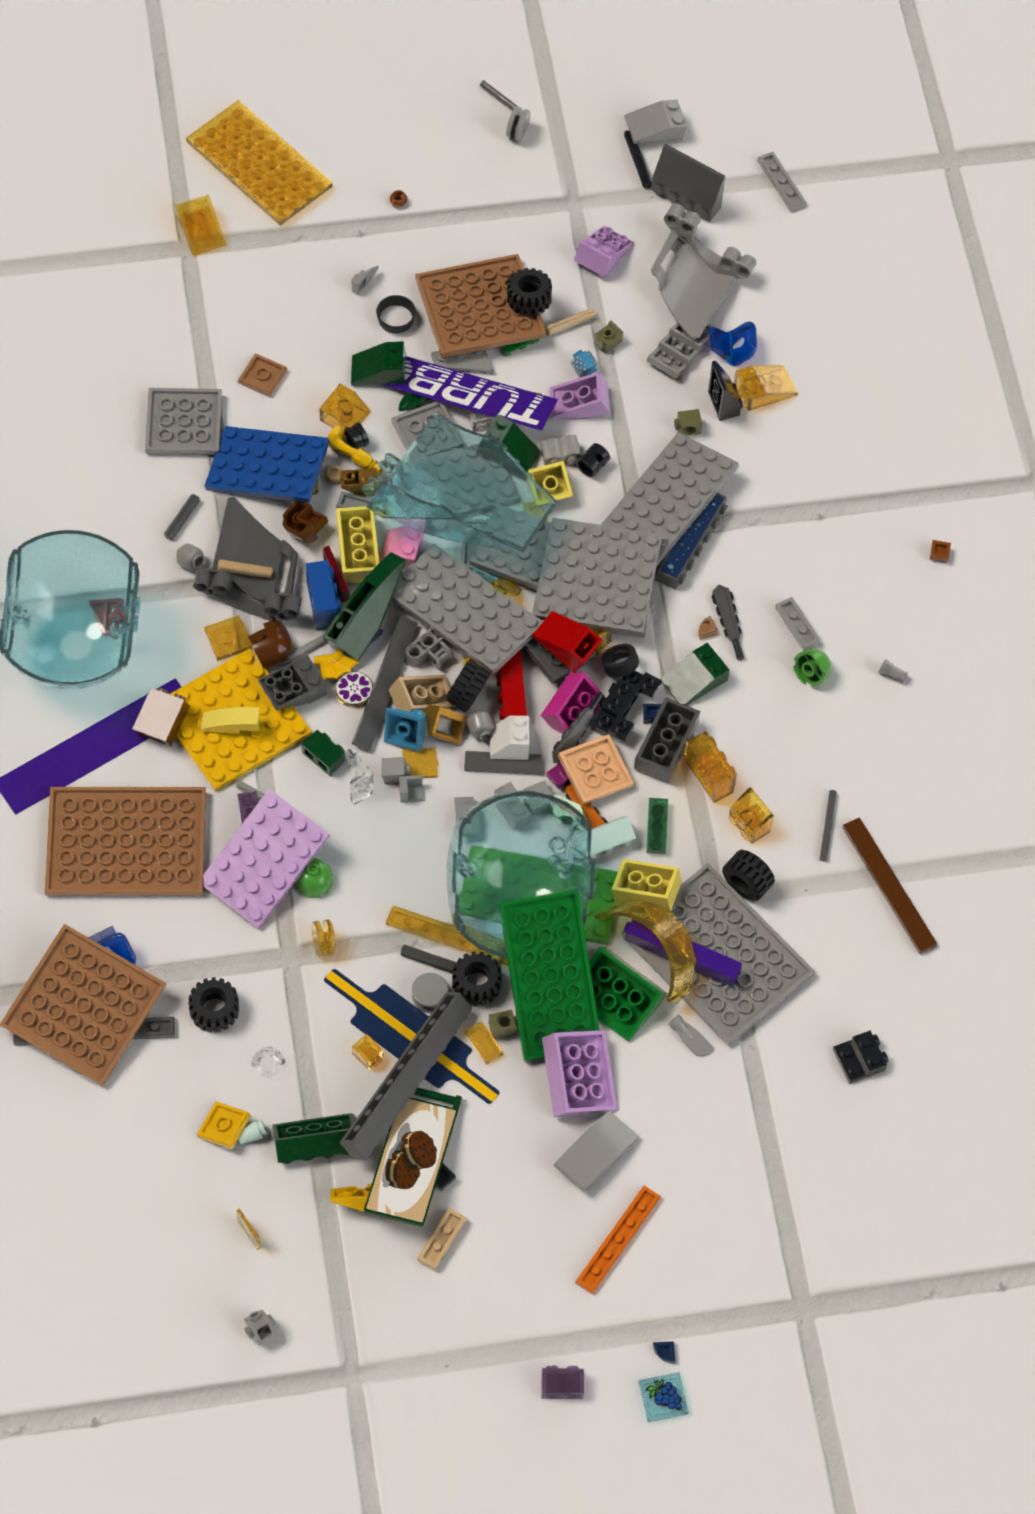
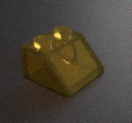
(343, 408)
(751, 816)

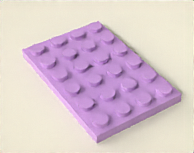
(264, 858)

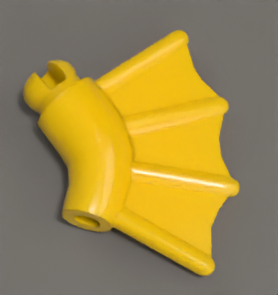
(334, 664)

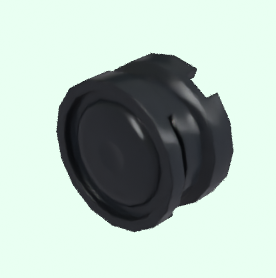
(356, 436)

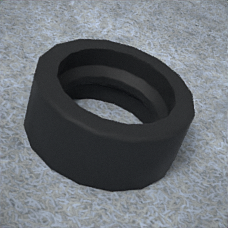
(623, 668)

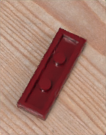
(338, 578)

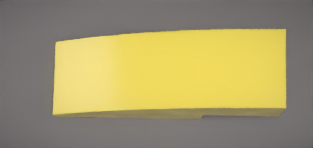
(231, 720)

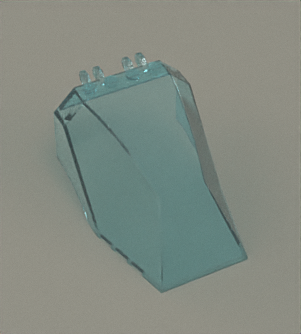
(461, 489)

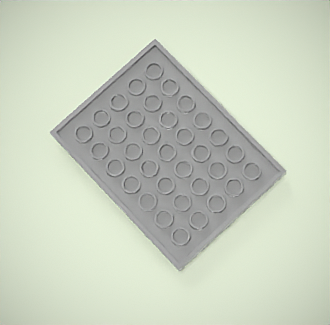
(730, 926)

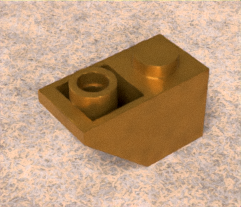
(354, 479)

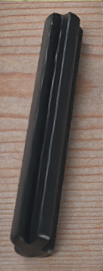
(638, 160)

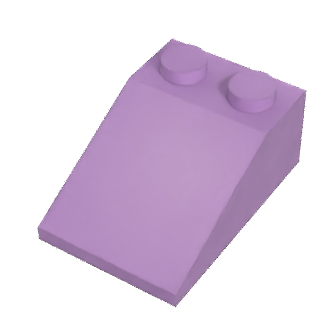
(581, 398)

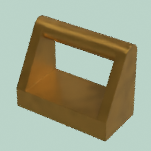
(457, 720)

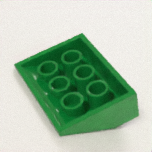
(622, 993)

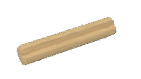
(570, 321)
(244, 568)

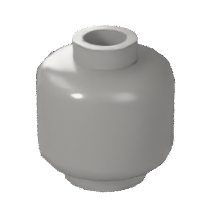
(190, 557)
(480, 724)

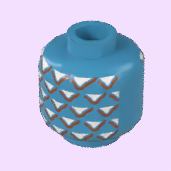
(584, 363)

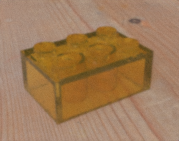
(710, 766)

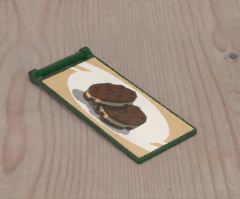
(412, 1159)

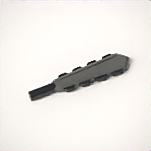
(726, 609)
(577, 728)

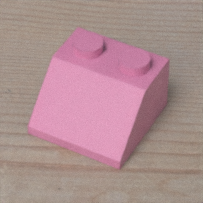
(404, 543)

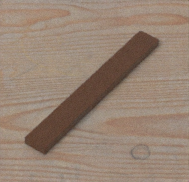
(889, 885)

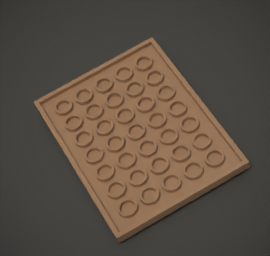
(125, 841)

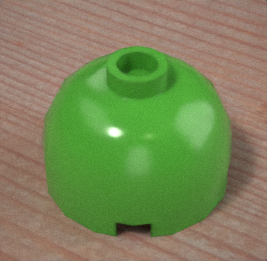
(812, 666)
(315, 879)

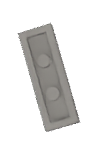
(797, 623)

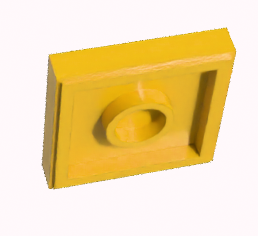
(223, 1125)

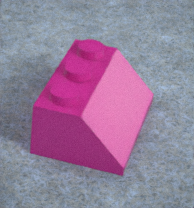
(571, 698)

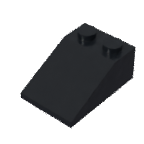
(723, 393)

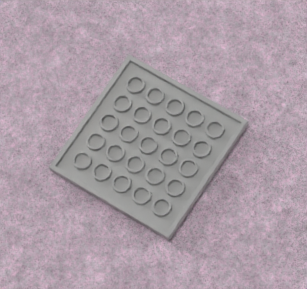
(598, 575)

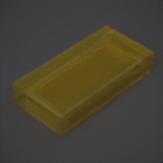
(506, 587)
(483, 1042)

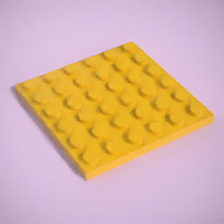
(229, 755)

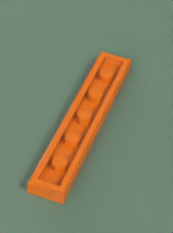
(618, 1240)

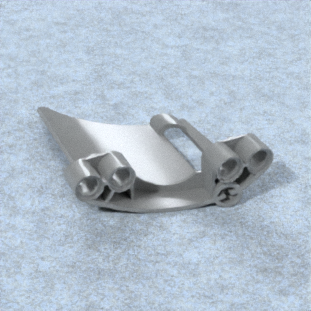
(698, 276)

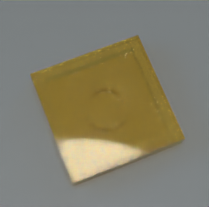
(228, 638)

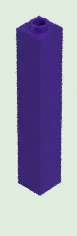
(707, 961)

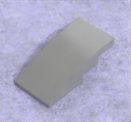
(678, 351)
(596, 1151)

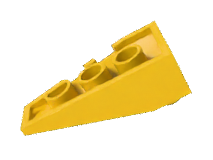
(351, 1196)

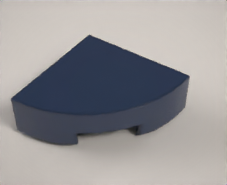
(650, 712)
(665, 1351)

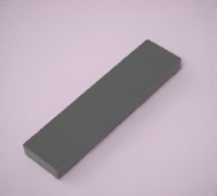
(481, 762)

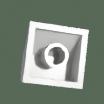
(510, 739)

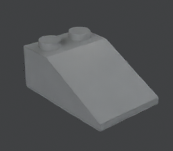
(657, 122)

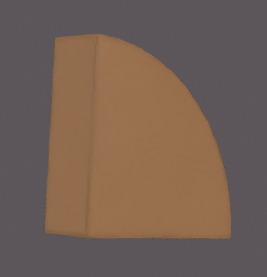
(707, 628)

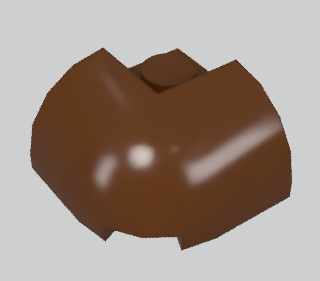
(303, 522)
(272, 644)

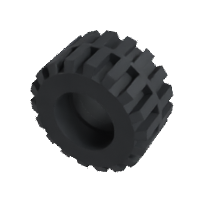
(539, 287)
(467, 686)
(748, 875)
(477, 964)
(213, 1019)

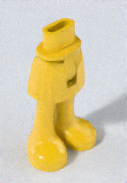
(358, 456)

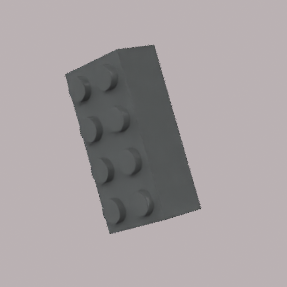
(666, 739)

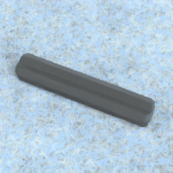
(181, 517)
(427, 958)

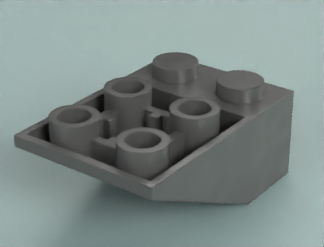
(294, 684)

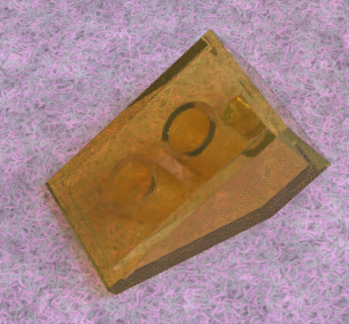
(199, 225)
(763, 385)

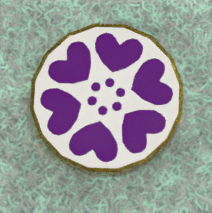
(353, 689)

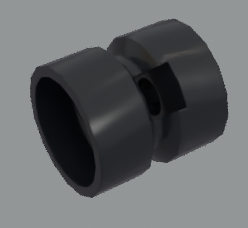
(592, 461)

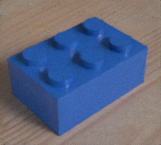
(322, 593)

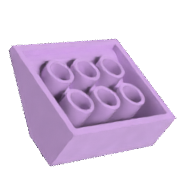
(579, 1073)

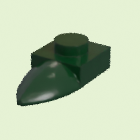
(411, 400)

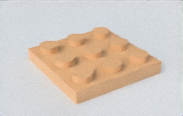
(595, 769)

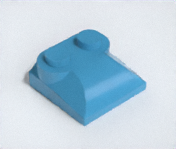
(405, 728)

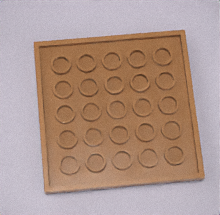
(471, 307)
(83, 1005)

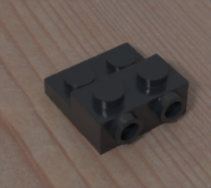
(861, 1057)

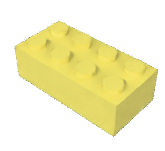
(357, 542)

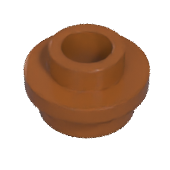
(398, 194)

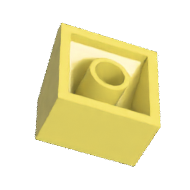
(553, 479)

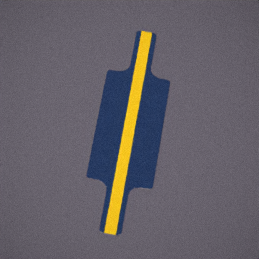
(394, 1024)

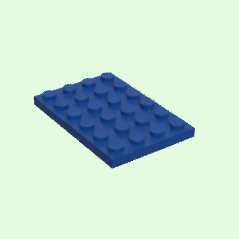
(267, 464)

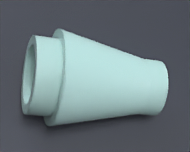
(253, 1132)

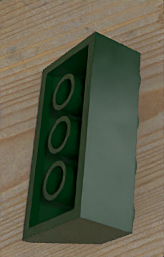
(311, 1138)

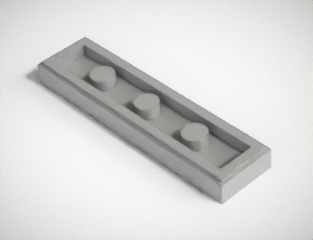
(781, 181)

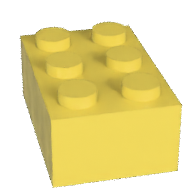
(647, 883)

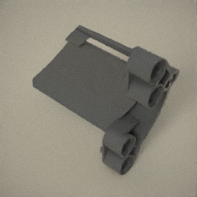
(249, 542)

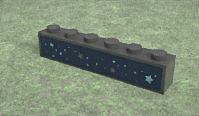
(682, 554)

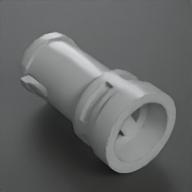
(890, 670)

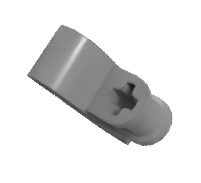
(436, 653)

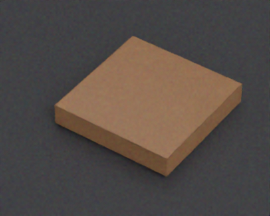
(262, 375)

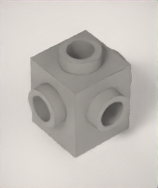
(260, 1327)

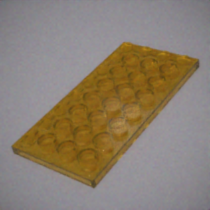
(259, 162)

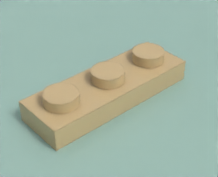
(441, 1239)

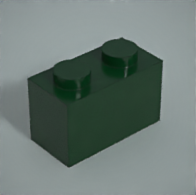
(323, 752)

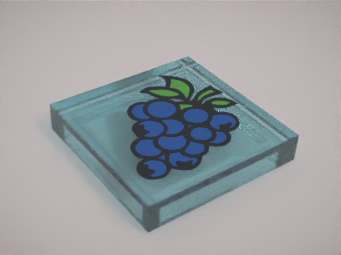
(663, 1397)

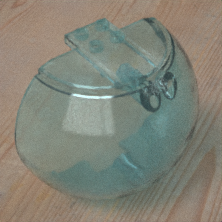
(59, 601)
(515, 850)

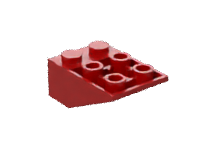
(567, 640)

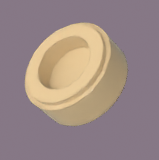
(333, 474)

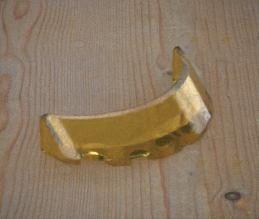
(672, 936)

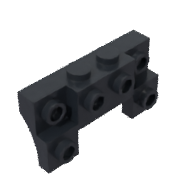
(619, 702)

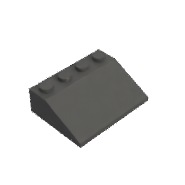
(688, 183)

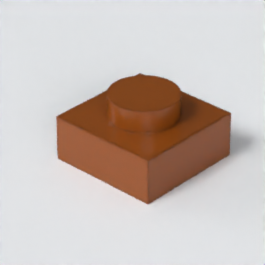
(940, 551)

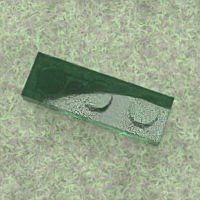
(657, 826)

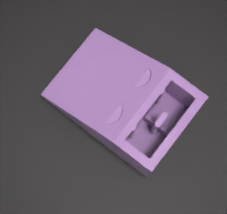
(602, 250)

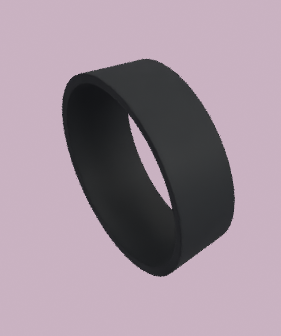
(395, 300)

